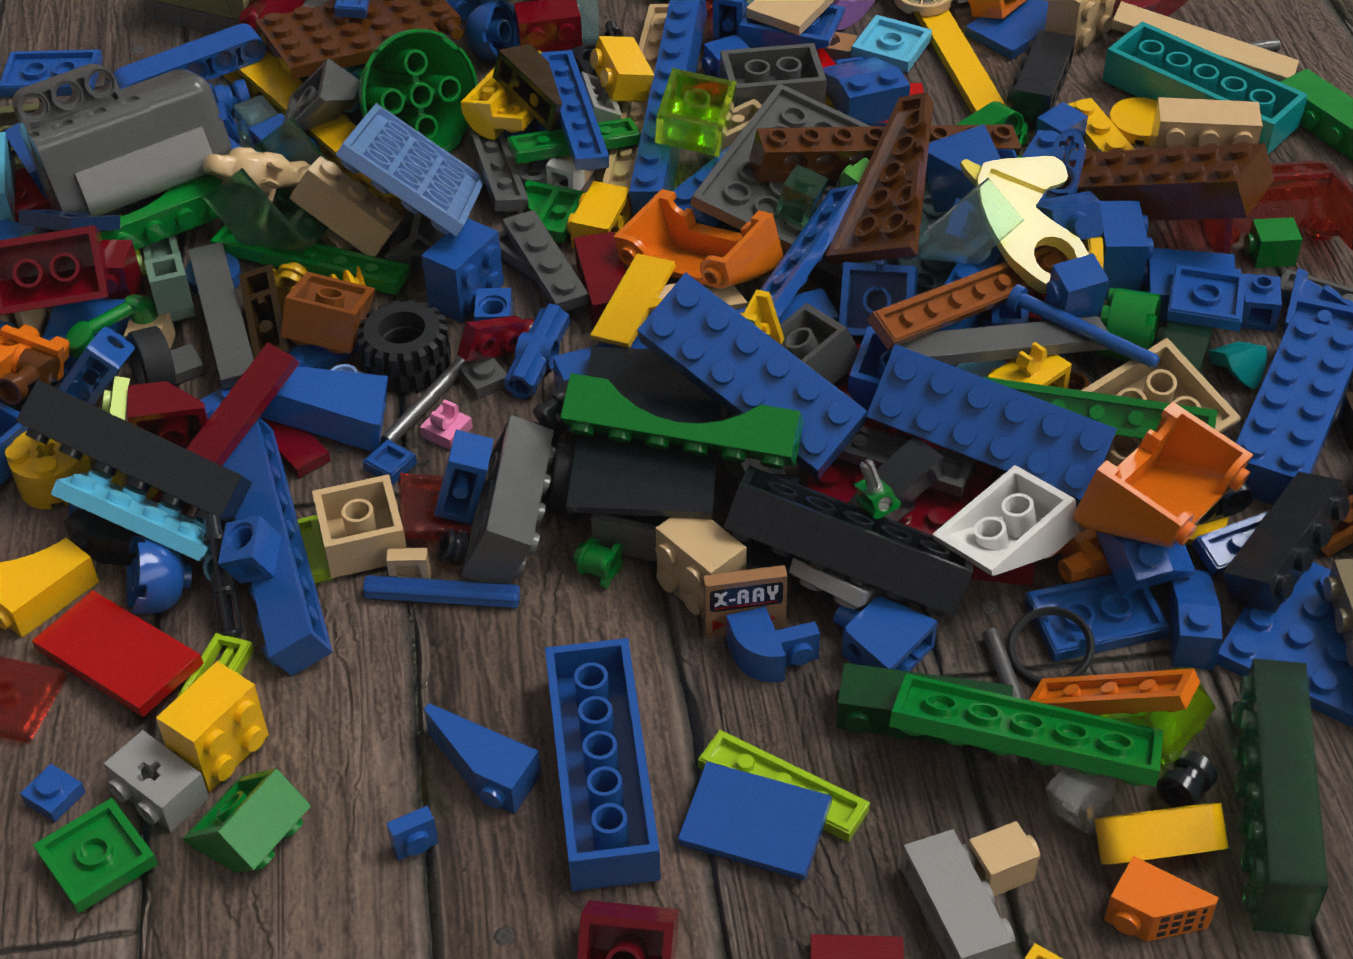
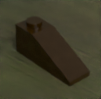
(530, 81)
(264, 306)

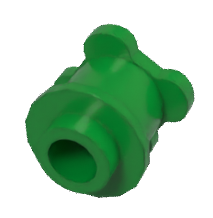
(599, 560)

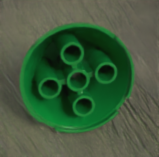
(421, 82)

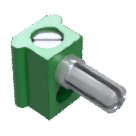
(874, 493)

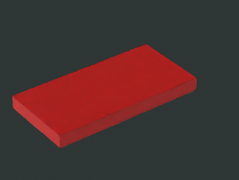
(118, 653)

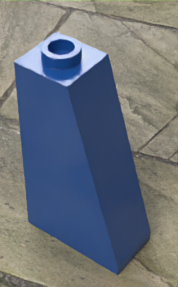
(333, 405)

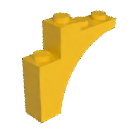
(42, 585)

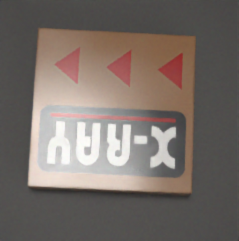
(744, 591)

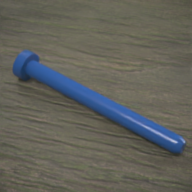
(1020, 299)

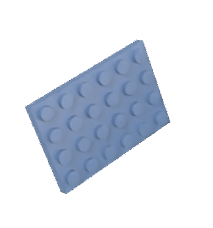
(412, 169)

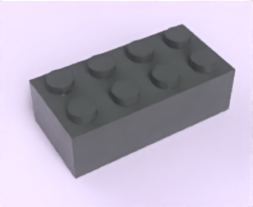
(510, 503)

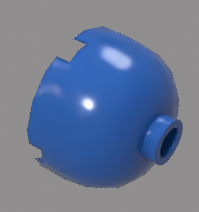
(491, 29)
(155, 577)

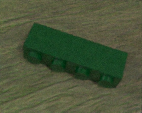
(870, 694)

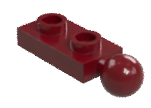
(492, 337)

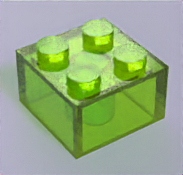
(695, 112)

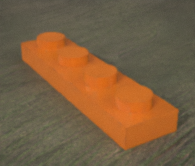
(1120, 692)

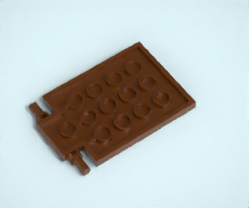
(312, 35)

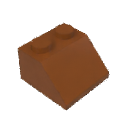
(325, 312)

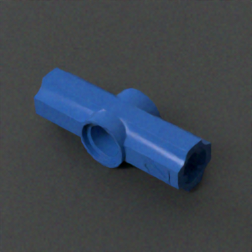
(536, 351)

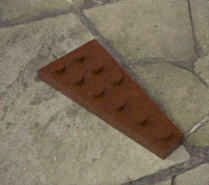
(888, 201)

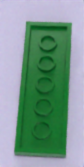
(1028, 730)

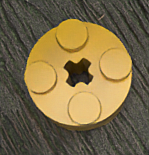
(38, 467)

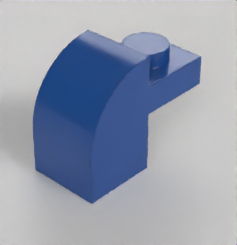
(766, 652)

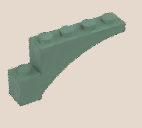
(168, 279)

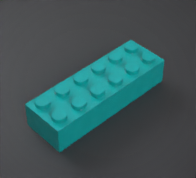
(1163, 65)

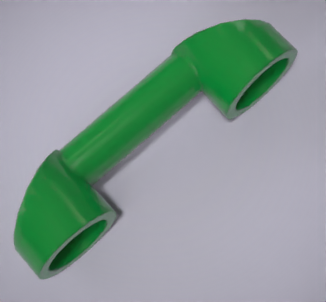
(139, 308)

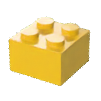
(214, 723)

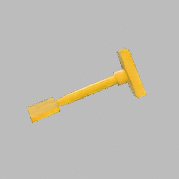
(639, 295)

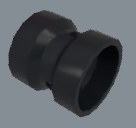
(1190, 777)

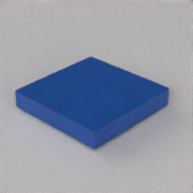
(1206, 297)

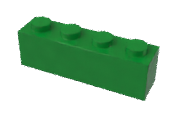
(1326, 111)

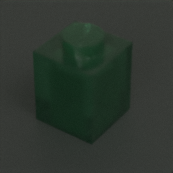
(801, 195)

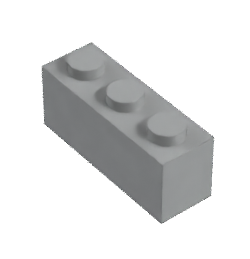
(955, 899)

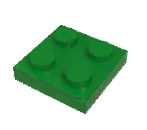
(95, 855)

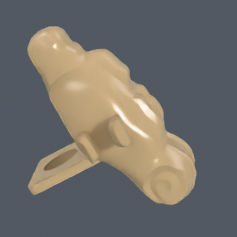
(266, 169)

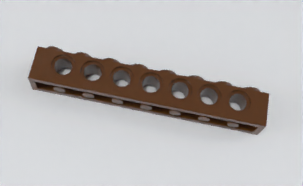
(834, 148)

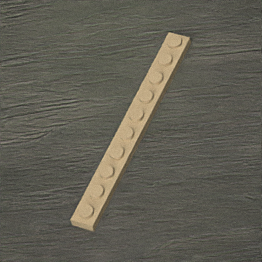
(623, 158)

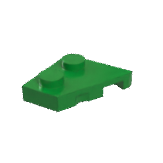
(553, 206)

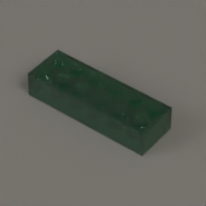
(1279, 798)

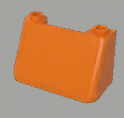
(703, 251)
(1164, 482)

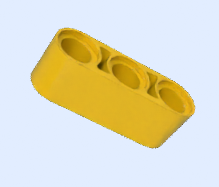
(1161, 833)

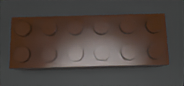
(1180, 179)

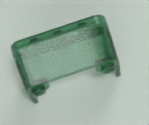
(253, 215)

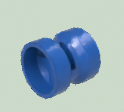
(231, 94)

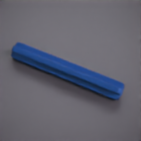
(441, 591)

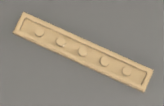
(1251, 56)

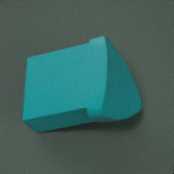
(1243, 360)

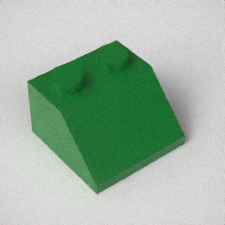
(249, 821)

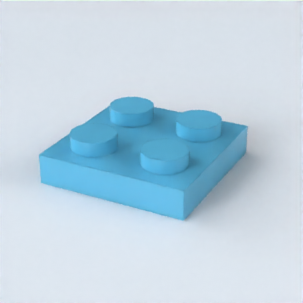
(892, 42)

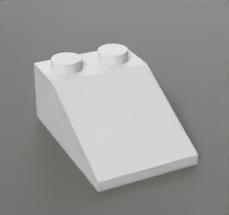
(1011, 523)

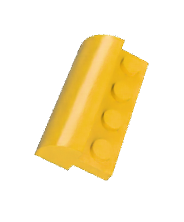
(493, 109)

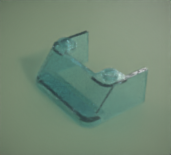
(968, 228)

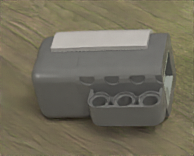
(117, 143)

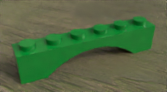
(169, 215)
(759, 434)

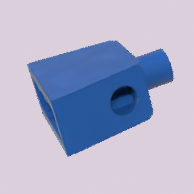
(1075, 212)
(101, 357)
(885, 634)

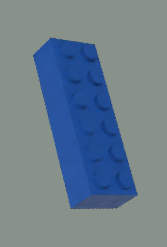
(749, 369)
(1296, 405)
(989, 421)
(602, 765)

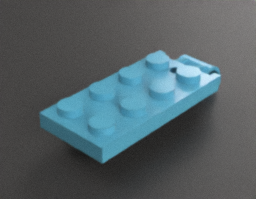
(137, 513)

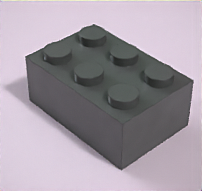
(763, 68)

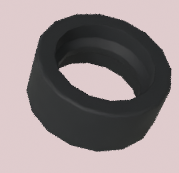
(152, 357)

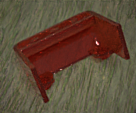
(1304, 190)

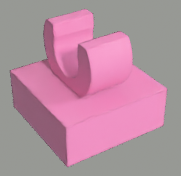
(443, 422)

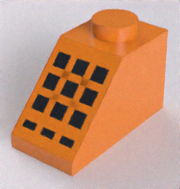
(1157, 903)

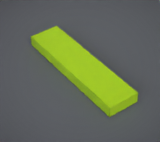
(846, 809)

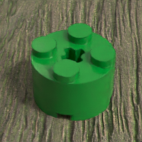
(1132, 317)

